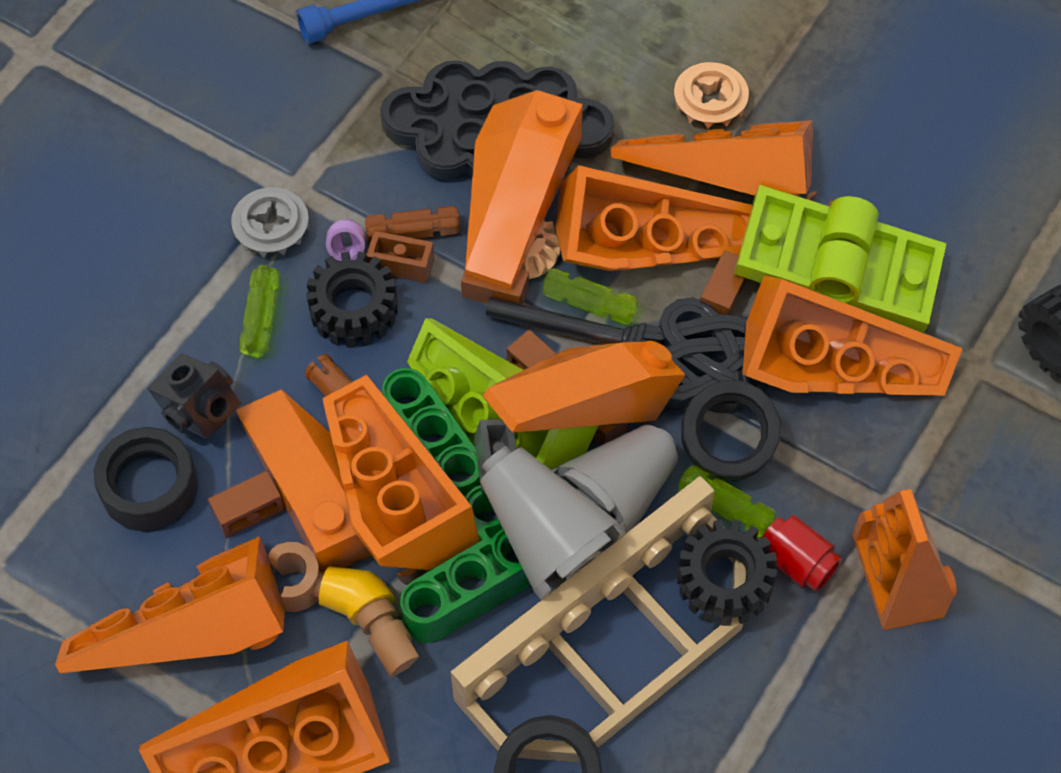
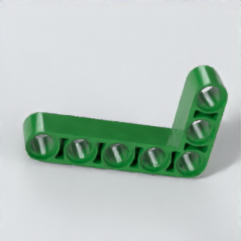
(481, 561)

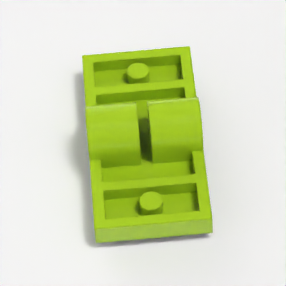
(842, 255)

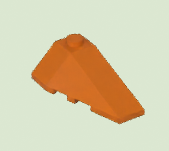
(515, 179)
(588, 388)
(306, 474)
(392, 485)
(902, 563)
(295, 721)

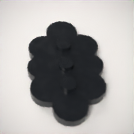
(456, 100)

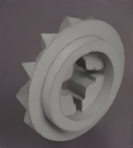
(257, 209)

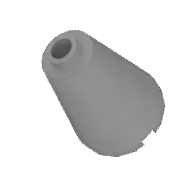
(624, 473)
(545, 518)

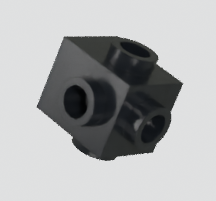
(194, 395)

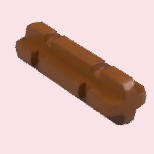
(415, 223)

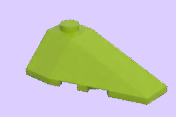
(460, 376)

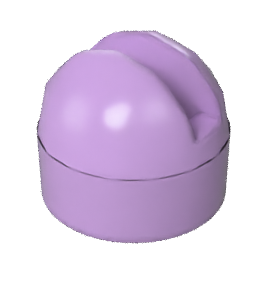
(335, 240)

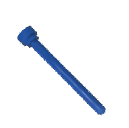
(318, 22)

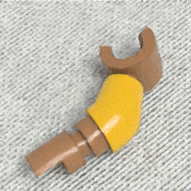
(351, 593)

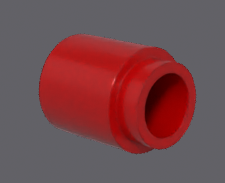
(802, 552)

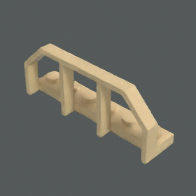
(570, 607)

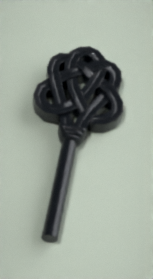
(686, 328)

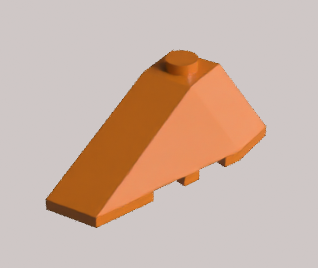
(763, 155)
(637, 223)
(825, 345)
(215, 614)

